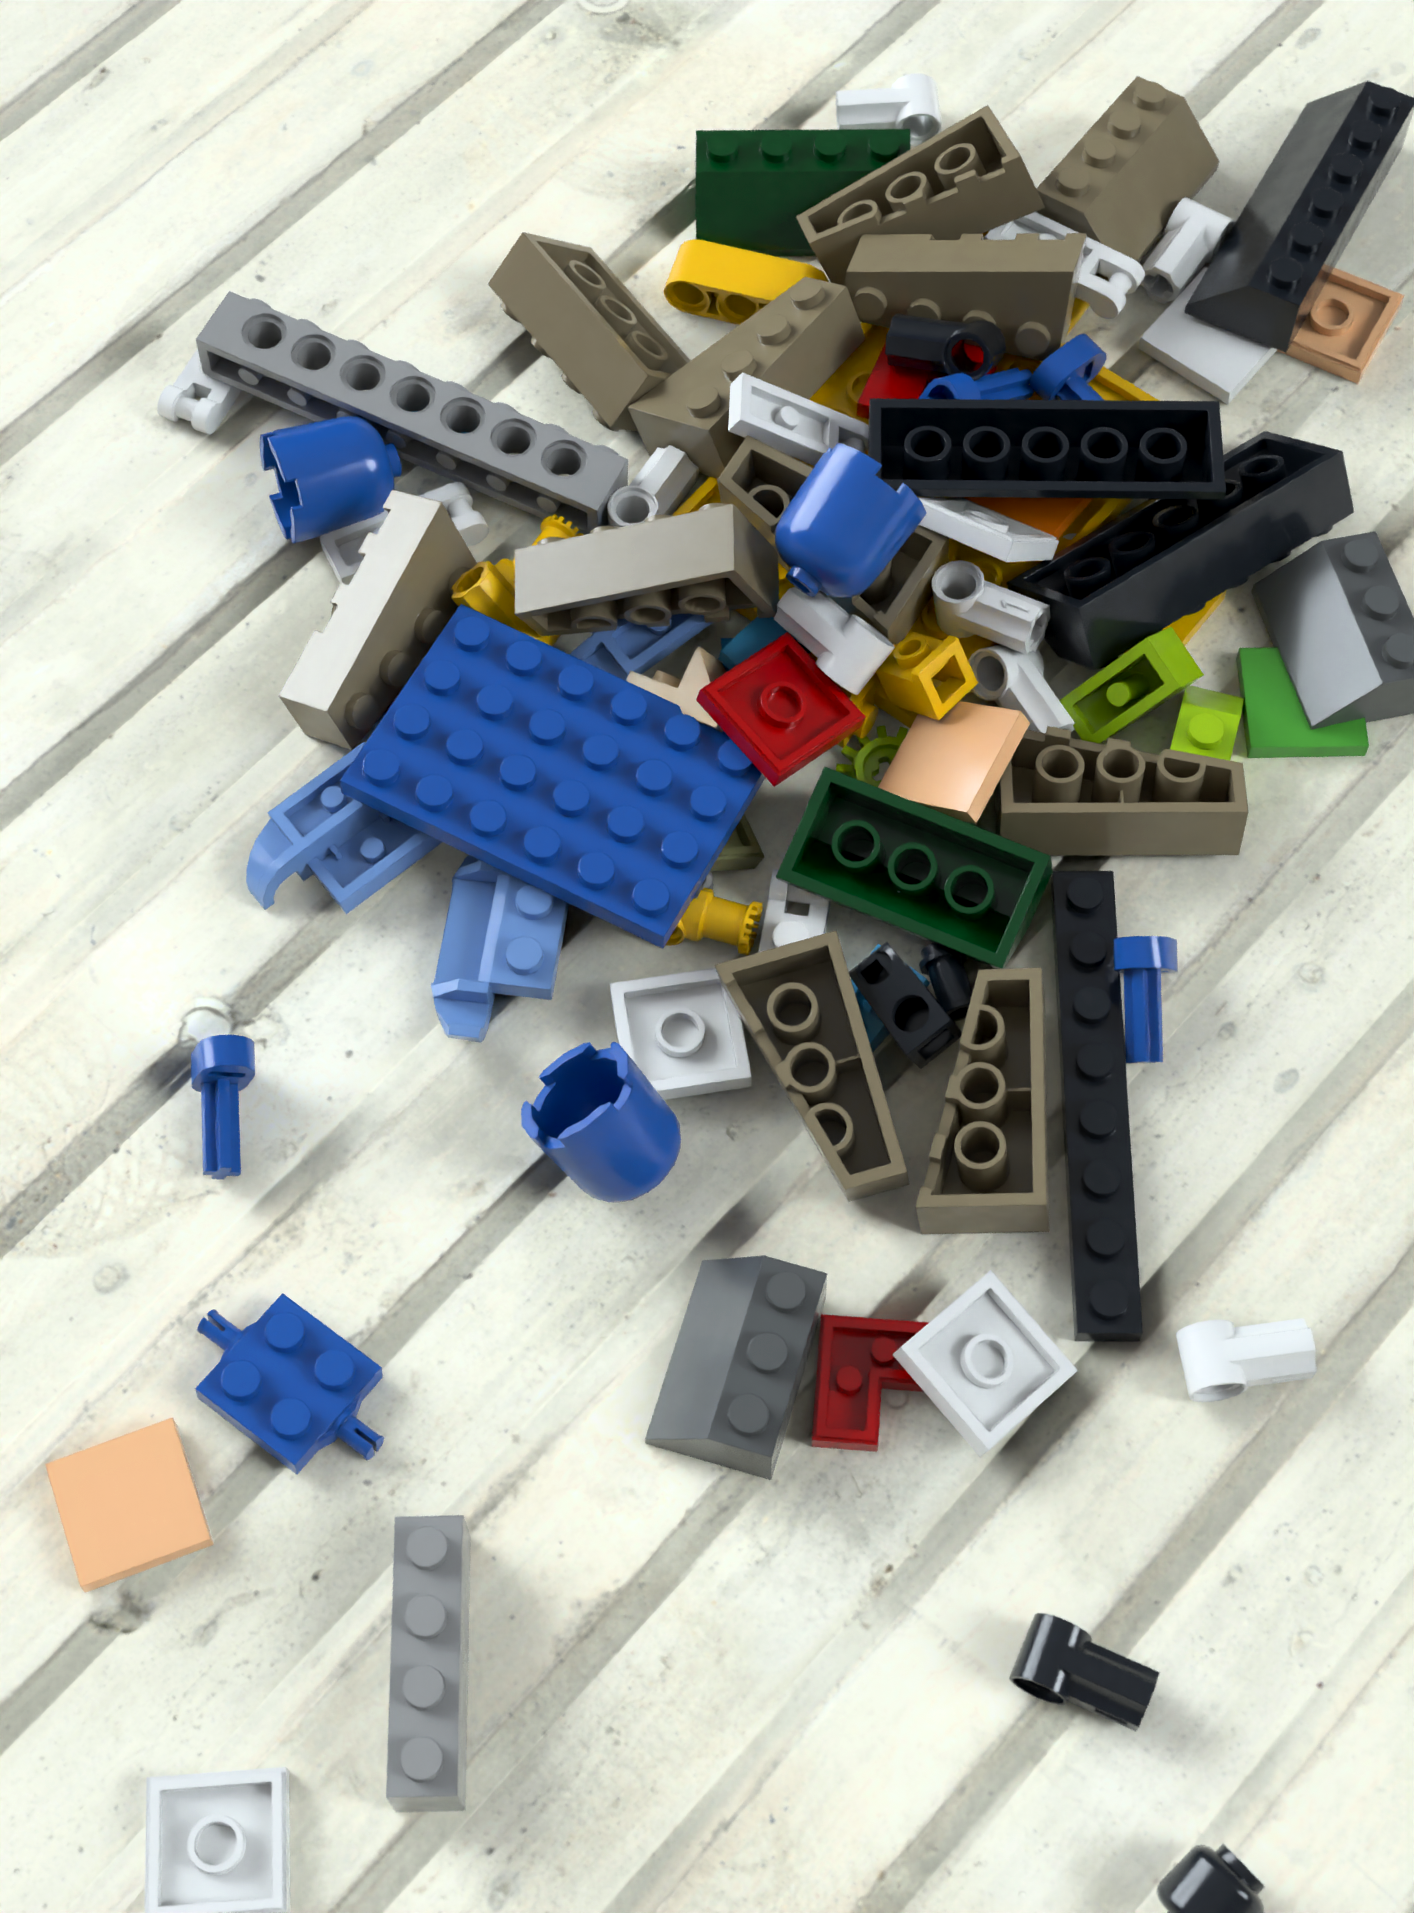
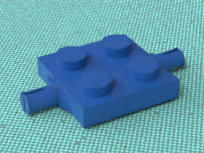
(290, 1383)

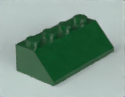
(762, 179)
(916, 869)

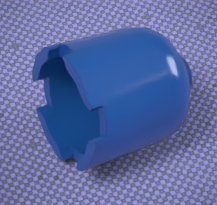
(328, 475)
(844, 525)
(603, 1123)

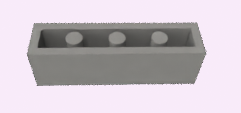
(429, 1665)

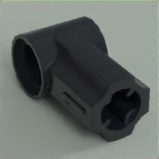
(939, 345)
(1065, 1667)

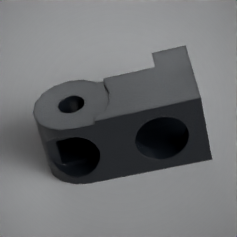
(905, 1005)

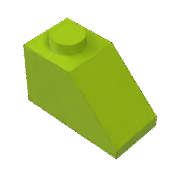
(1131, 686)
(1207, 723)

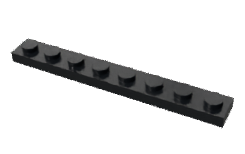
(1095, 1110)

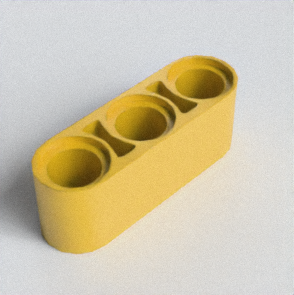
(730, 281)

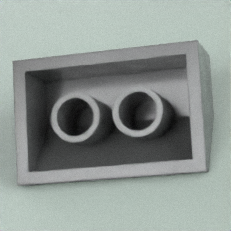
(1342, 631)
(739, 1362)

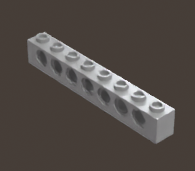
(325, 380)

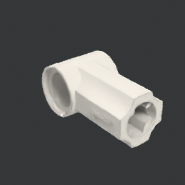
(907, 105)
(1188, 243)
(655, 489)
(974, 606)
(843, 643)
(1018, 684)
(1228, 1359)

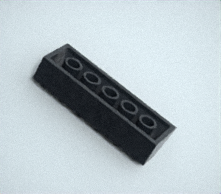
(1303, 214)
(1049, 448)
(1183, 552)

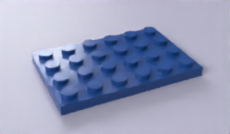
(556, 775)

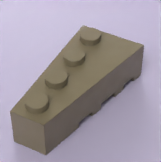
(787, 343)
(816, 1044)

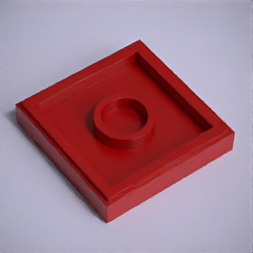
(780, 709)

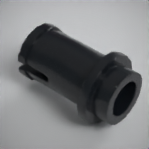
(947, 979)

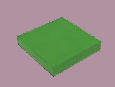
(1276, 720)

